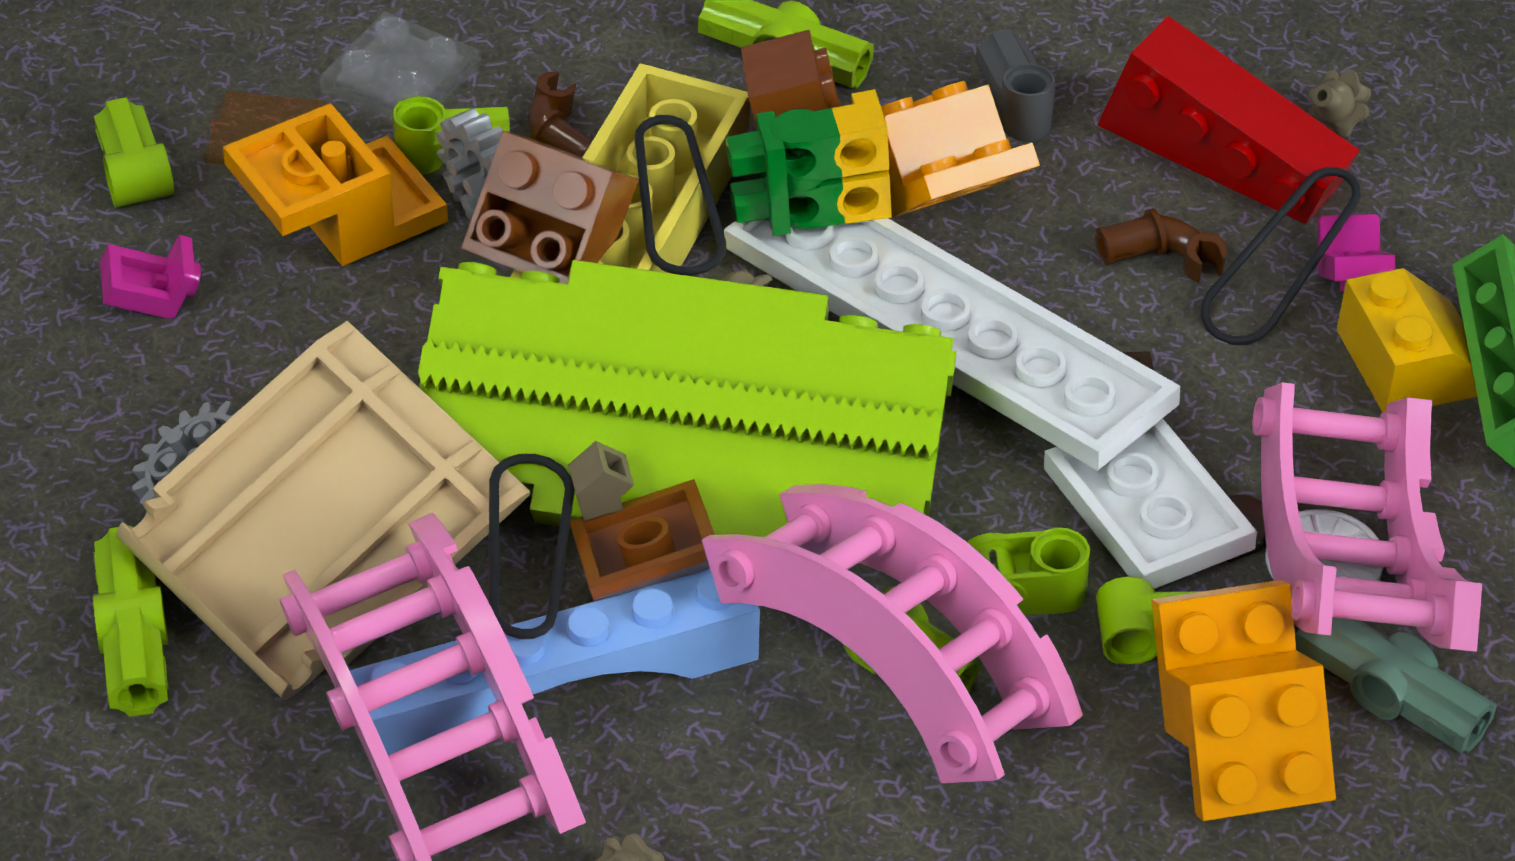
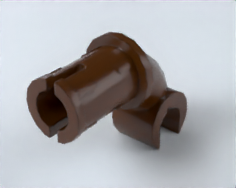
(549, 114)
(1157, 235)

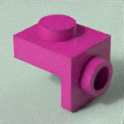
(1354, 250)
(150, 281)

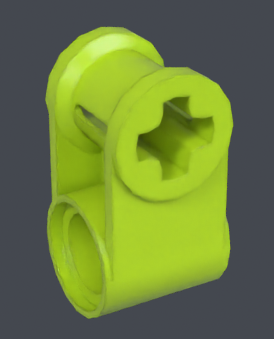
(1043, 567)

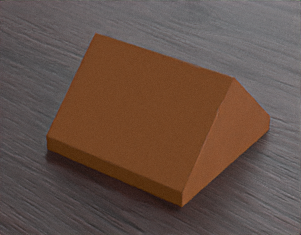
(645, 542)

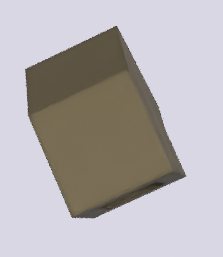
(600, 480)

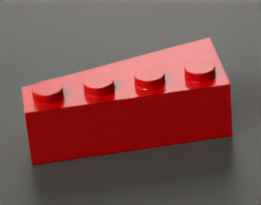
(1223, 122)

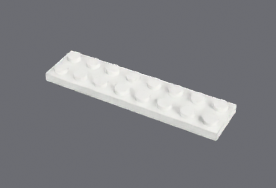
(1006, 345)

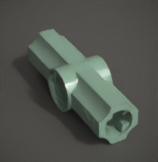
(1400, 679)

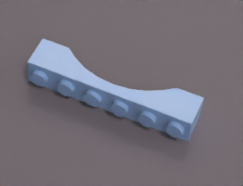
(652, 629)

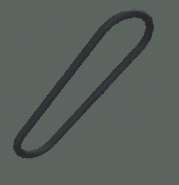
(705, 187)
(1261, 236)
(560, 549)

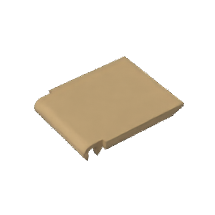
(317, 484)

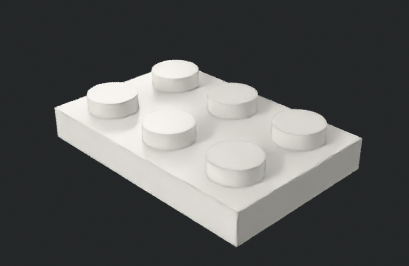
(1154, 507)

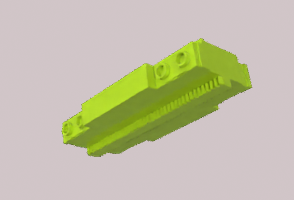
(688, 383)

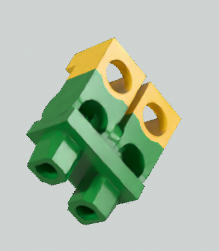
(813, 167)

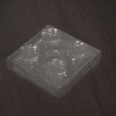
(396, 63)

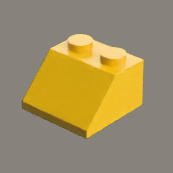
(1405, 339)

